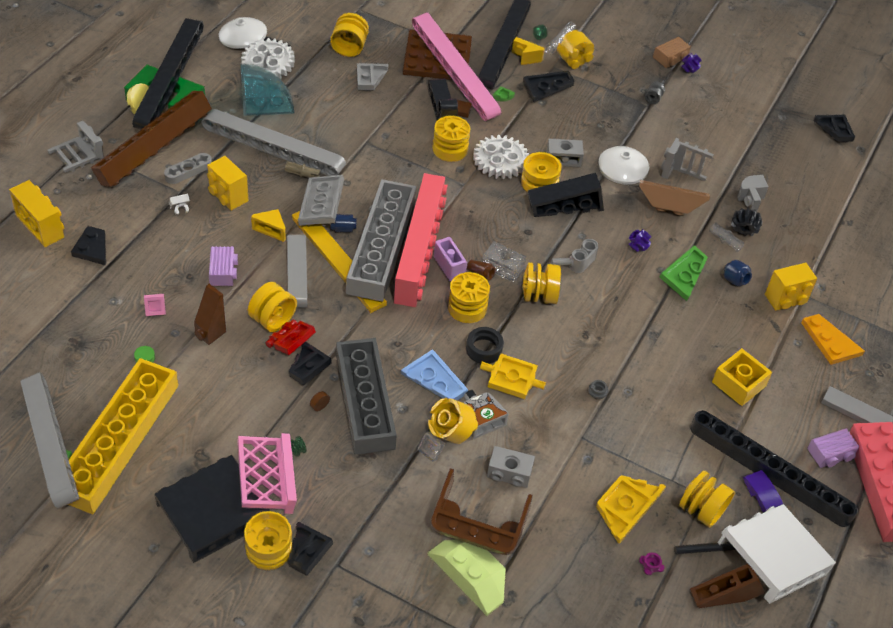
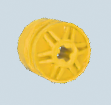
(349, 34)
(451, 138)
(541, 282)
(468, 297)
(702, 495)
(270, 530)

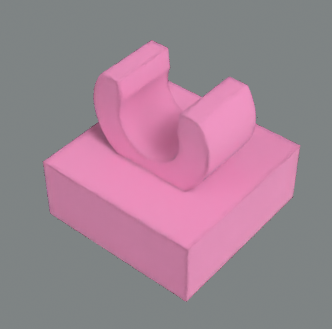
(154, 305)

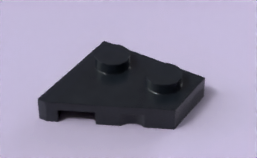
(91, 246)

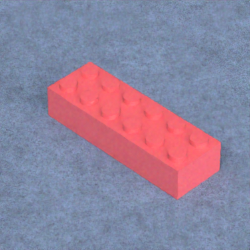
(875, 468)

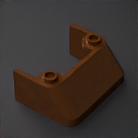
(449, 522)

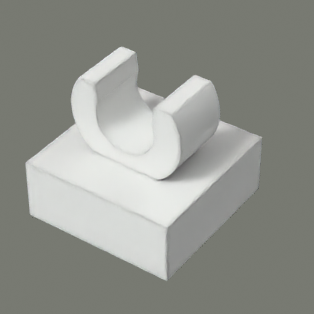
(179, 201)

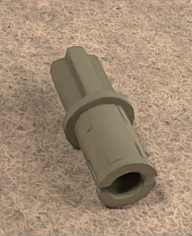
(302, 170)

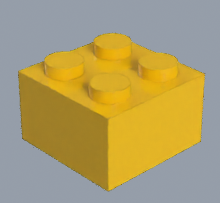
(227, 183)
(790, 286)
(741, 377)

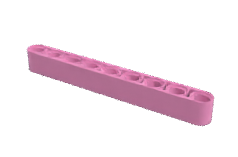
(456, 67)

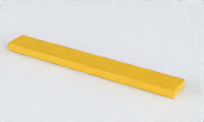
(335, 256)

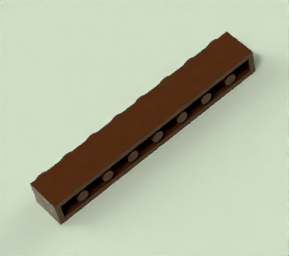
(151, 138)

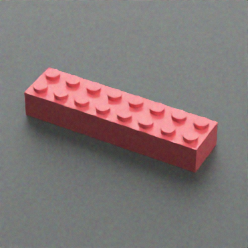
(419, 240)

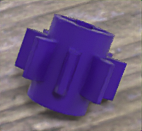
(691, 63)
(639, 240)

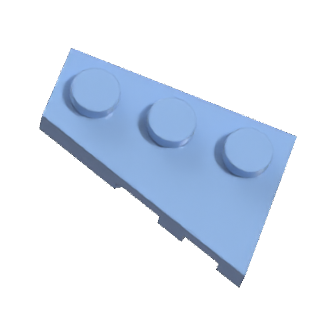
(435, 376)

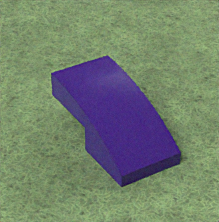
(763, 489)

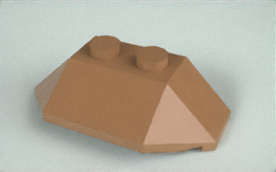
(673, 198)

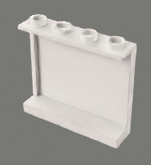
(779, 551)

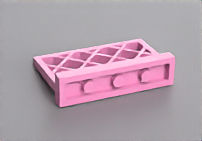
(285, 473)

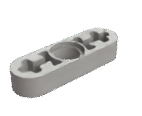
(177, 173)

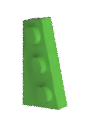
(684, 272)

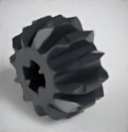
(746, 222)

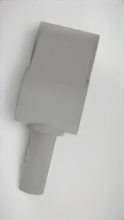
(580, 258)

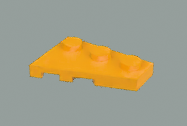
(830, 340)

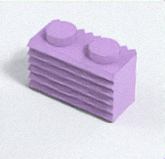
(449, 258)
(222, 266)
(833, 448)

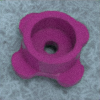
(652, 558)

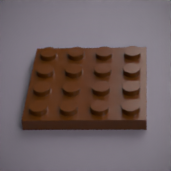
(422, 62)

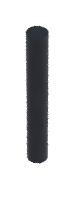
(700, 548)

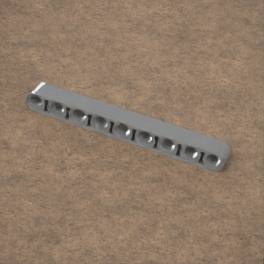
(273, 142)
(49, 441)

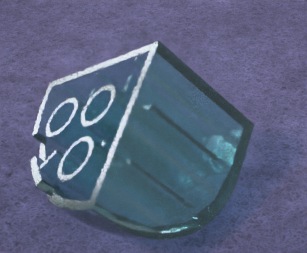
(264, 92)

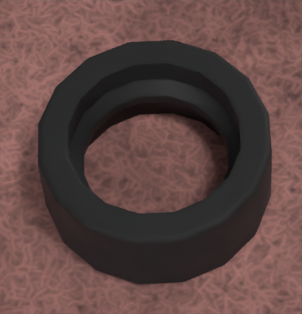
(484, 333)

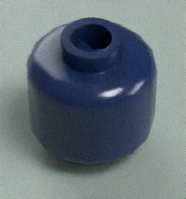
(737, 273)

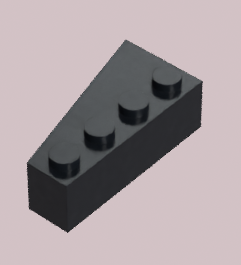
(567, 196)

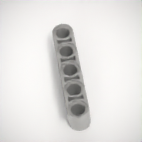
(297, 268)

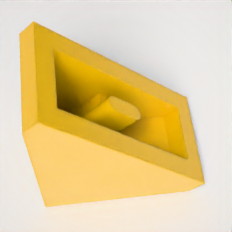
(270, 224)

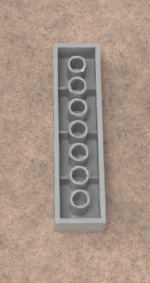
(381, 240)

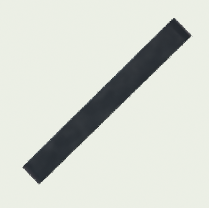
(504, 43)
(168, 73)
(778, 470)

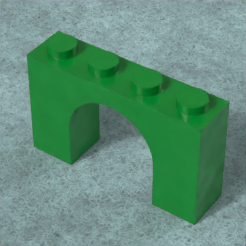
(182, 87)

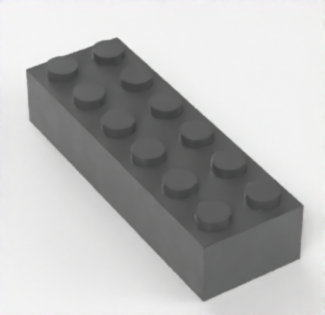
(365, 396)

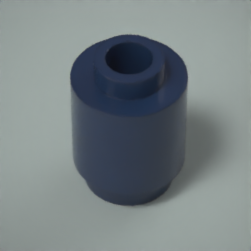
(344, 223)

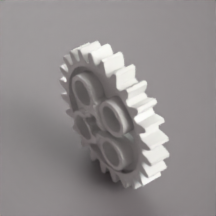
(274, 54)
(500, 156)

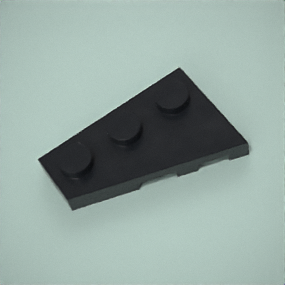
(547, 84)

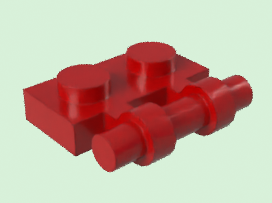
(290, 336)

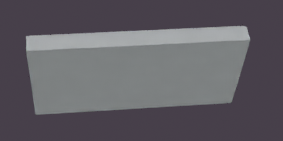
(321, 200)

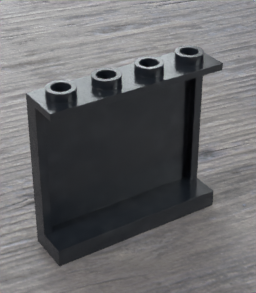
(208, 508)

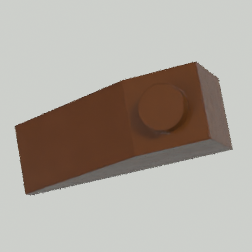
(210, 317)
(729, 588)

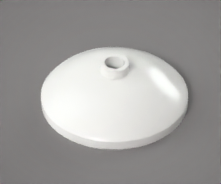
(242, 32)
(623, 165)

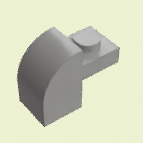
(752, 191)

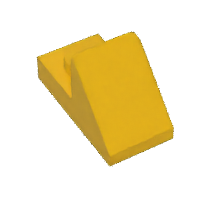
(528, 51)

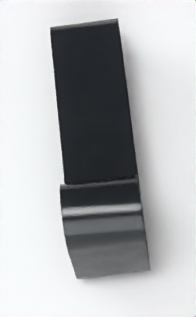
(441, 99)

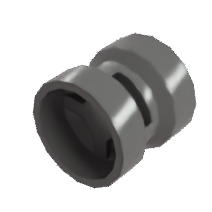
(655, 92)

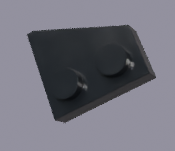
(836, 126)
(308, 364)
(308, 548)

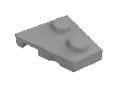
(370, 75)

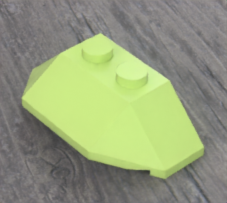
(473, 572)

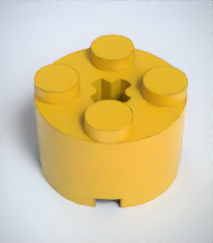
(576, 49)
(452, 420)

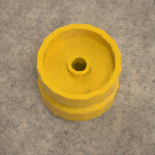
(540, 170)
(272, 306)

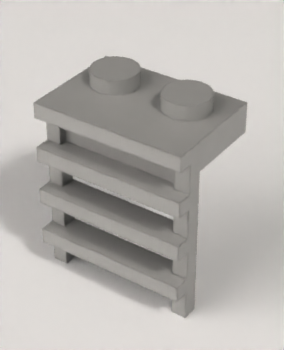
(88, 145)
(675, 158)

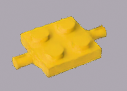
(512, 376)

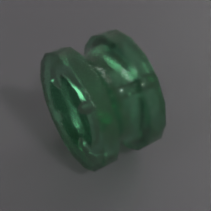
(540, 32)
(298, 446)

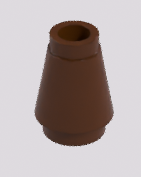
(485, 269)

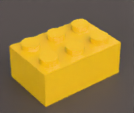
(37, 213)

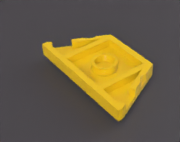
(626, 504)

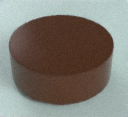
(319, 401)

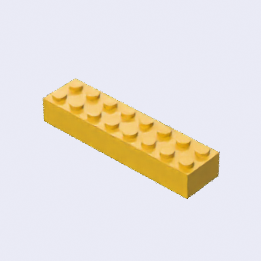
(119, 431)

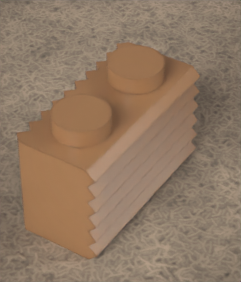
(671, 52)

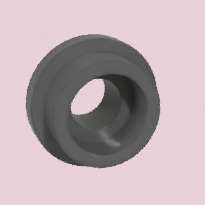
(598, 385)

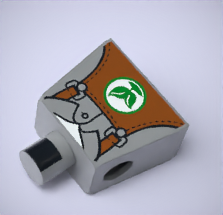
(488, 412)

